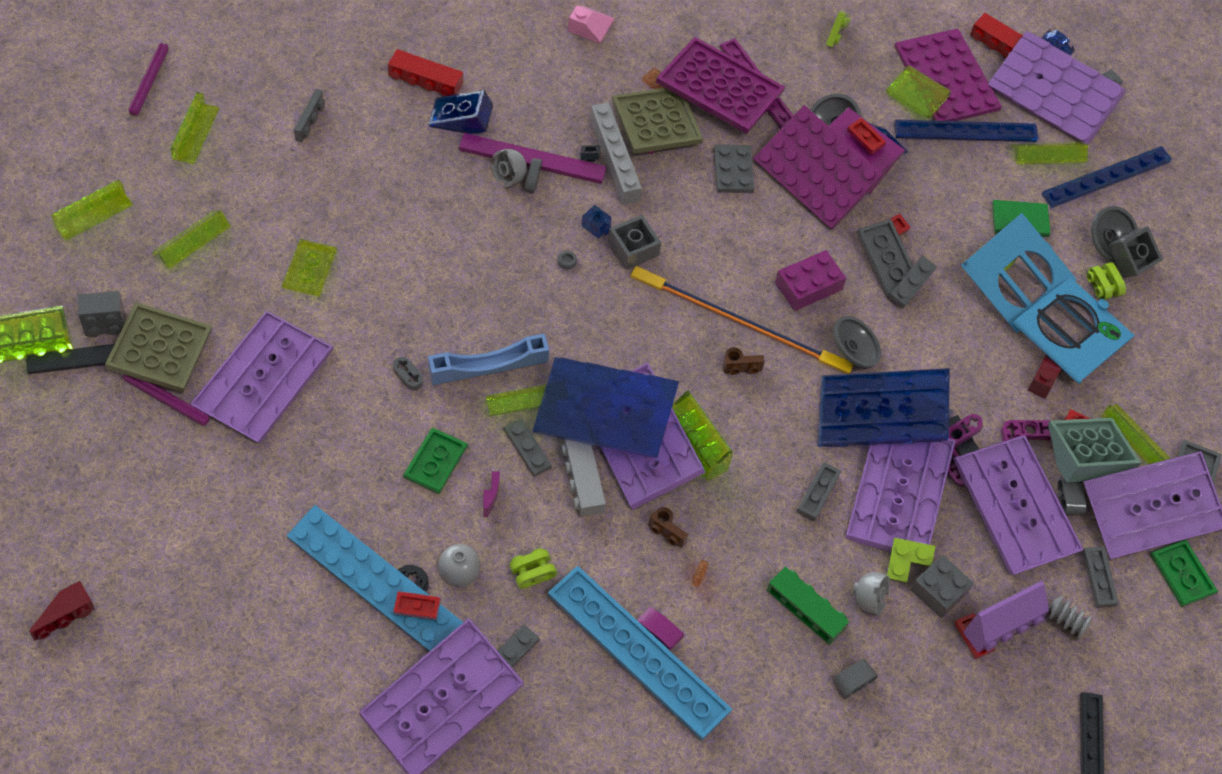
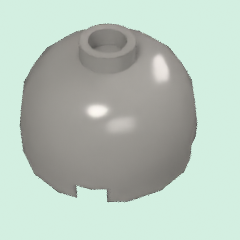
(509, 163)
(459, 565)
(871, 592)

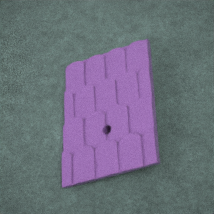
(1056, 88)
(249, 376)
(648, 477)
(900, 493)
(1017, 504)
(1138, 507)
(455, 689)

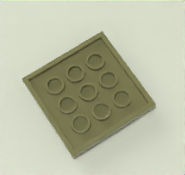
(656, 120)
(158, 347)

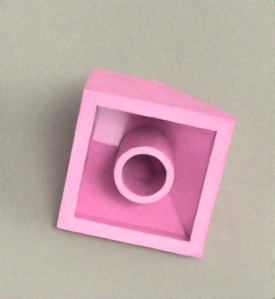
(589, 23)

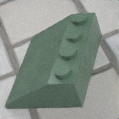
(1090, 448)

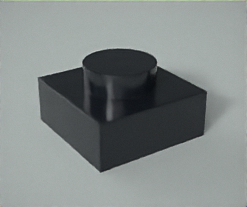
(590, 152)

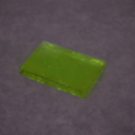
(918, 92)
(309, 267)

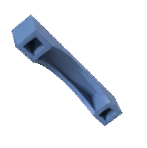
(453, 367)

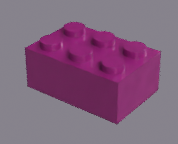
(810, 280)

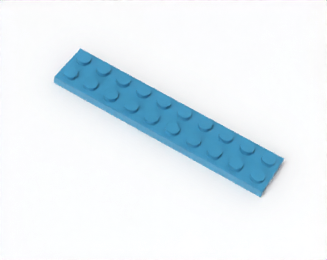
(368, 575)
(640, 653)

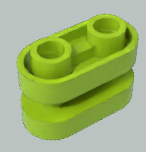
(1106, 281)
(532, 568)

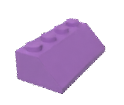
(1008, 618)

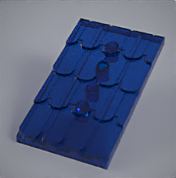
(588, 403)
(884, 408)

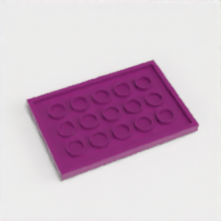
(951, 64)
(720, 85)
(818, 167)

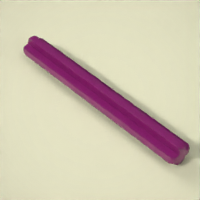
(148, 79)
(169, 399)

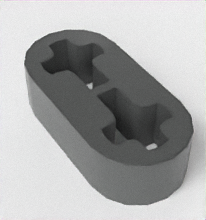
(533, 175)
(411, 371)

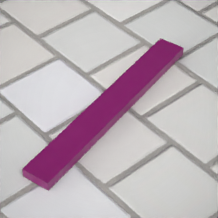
(778, 110)
(551, 162)

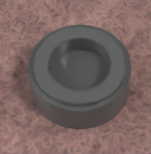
(567, 260)

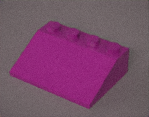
(883, 158)

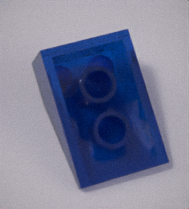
(462, 112)

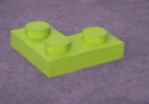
(842, 21)
(907, 552)

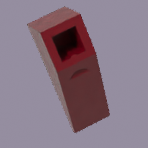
(65, 607)

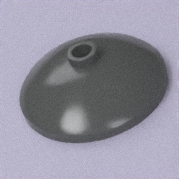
(832, 106)
(1110, 222)
(856, 342)

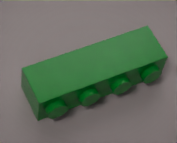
(808, 605)

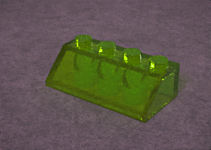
(34, 333)
(704, 437)

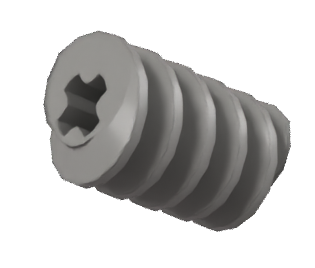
(1069, 616)

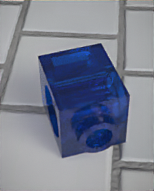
(596, 221)

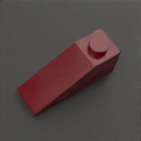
(1044, 377)

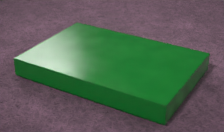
(1007, 211)
(435, 460)
(1184, 573)

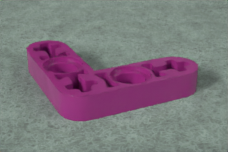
(1020, 425)
(972, 431)

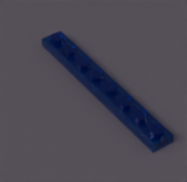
(966, 130)
(1106, 176)

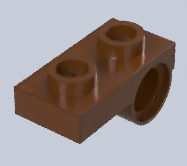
(749, 364)
(674, 534)

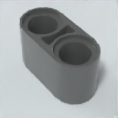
(1072, 497)
(855, 678)

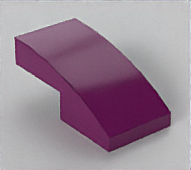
(490, 496)
(661, 628)

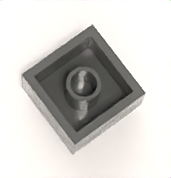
(634, 241)
(1135, 252)
(101, 313)
(942, 586)

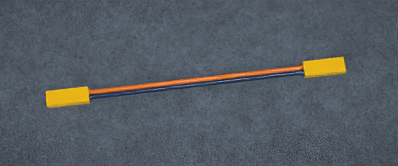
(660, 283)

